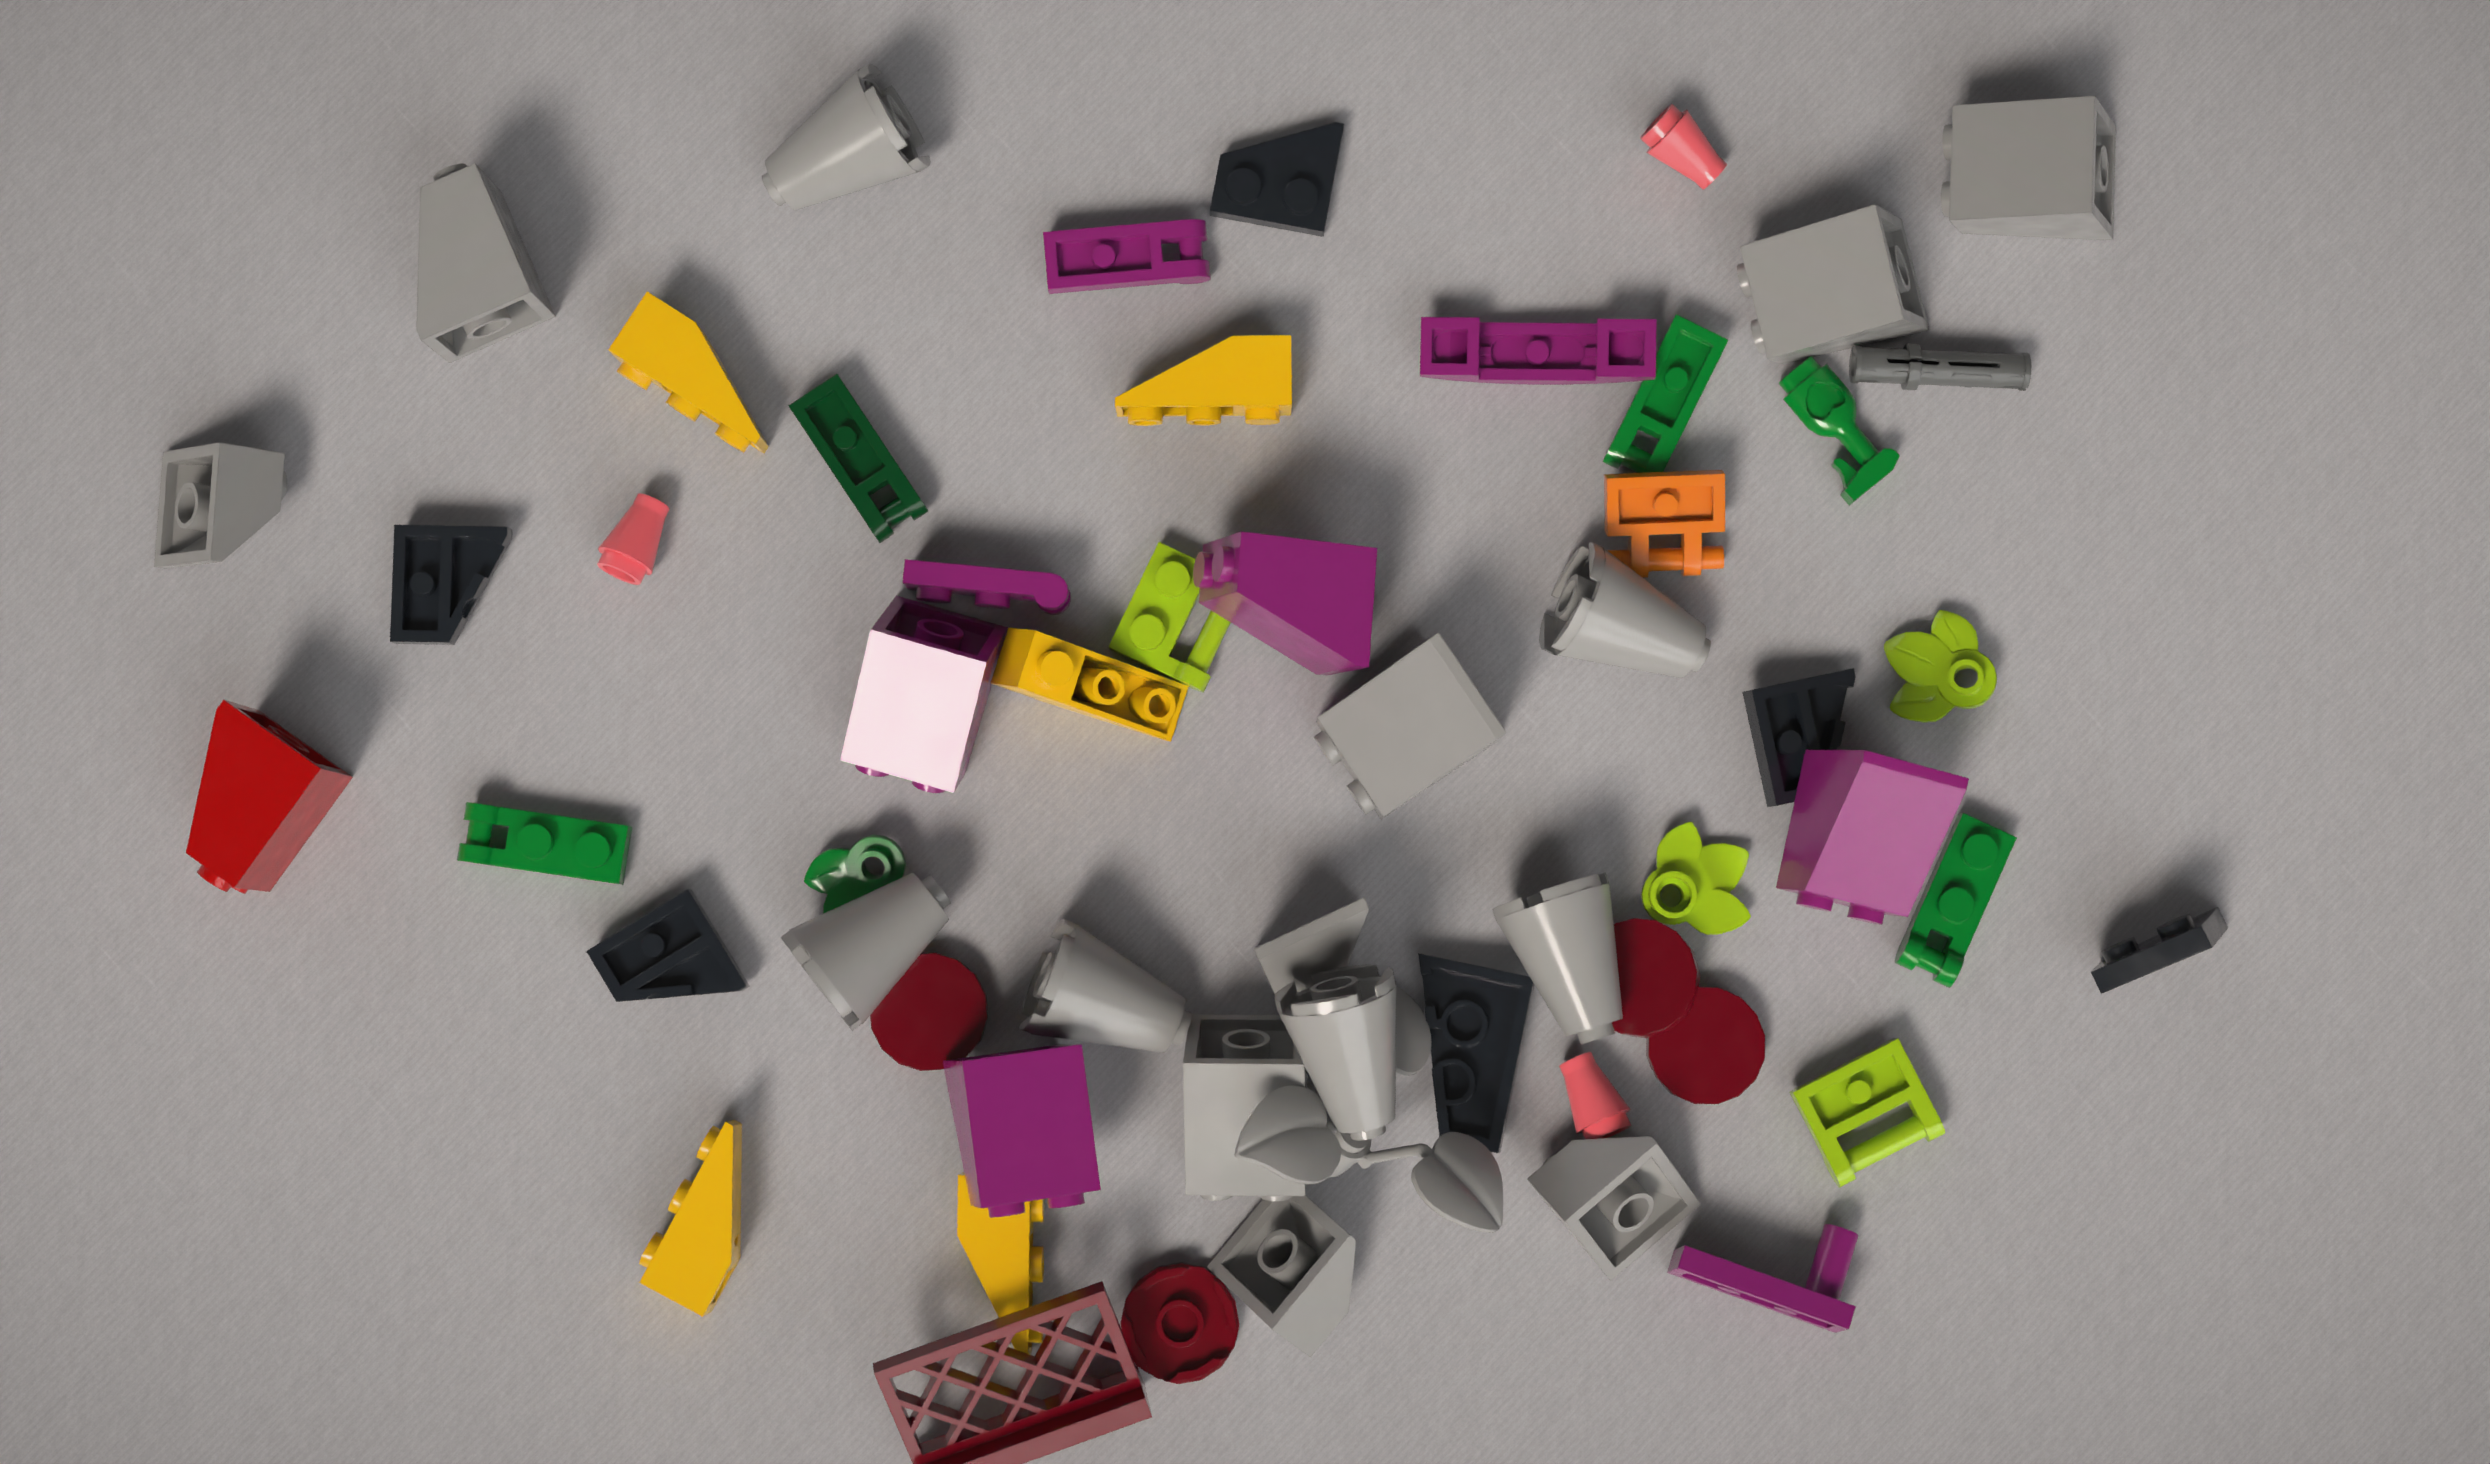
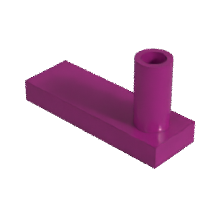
(1814, 1304)

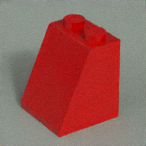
(257, 800)

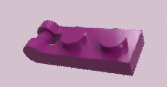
(1125, 256)
(990, 586)

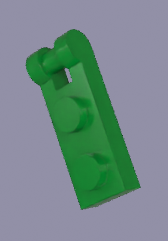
(1667, 402)
(547, 843)
(1955, 897)

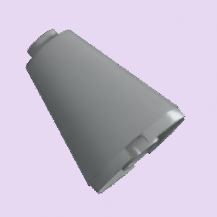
(846, 146)
(1620, 619)
(869, 943)
(1569, 952)
(1101, 997)
(1347, 1044)

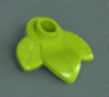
(1930, 669)
(1703, 878)

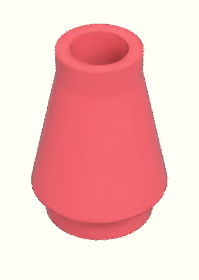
(1683, 146)
(634, 541)
(1593, 1100)

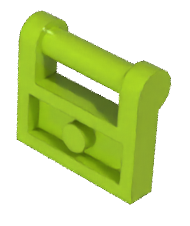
(1159, 616)
(1859, 1094)

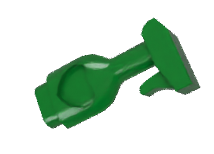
(1830, 411)

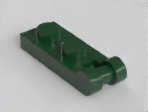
(856, 455)

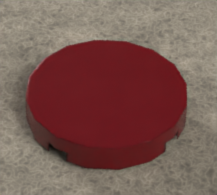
(1655, 977)
(931, 1014)
(1711, 1051)
(1180, 1323)

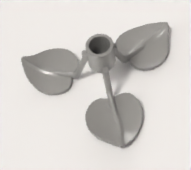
(1296, 1142)

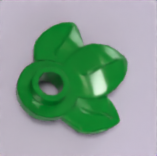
(844, 874)

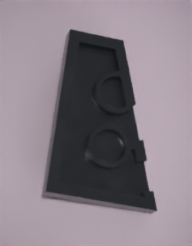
(1476, 1044)

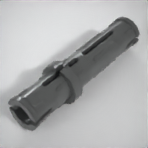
(1940, 368)

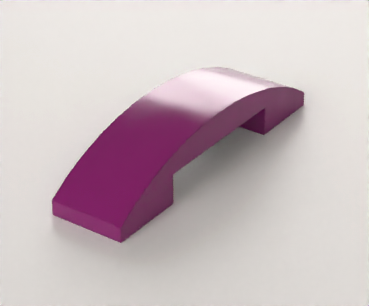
(1538, 351)

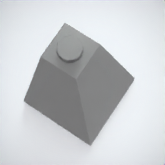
(215, 501)
(1313, 947)
(1614, 1196)
(1291, 1269)

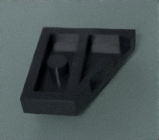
(1280, 181)
(440, 578)
(1794, 719)
(2174, 942)
(667, 955)

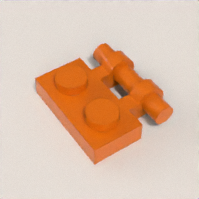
(1666, 504)

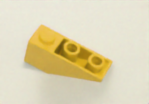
(677, 356)
(1231, 378)
(1088, 683)
(704, 1237)
(1003, 1257)

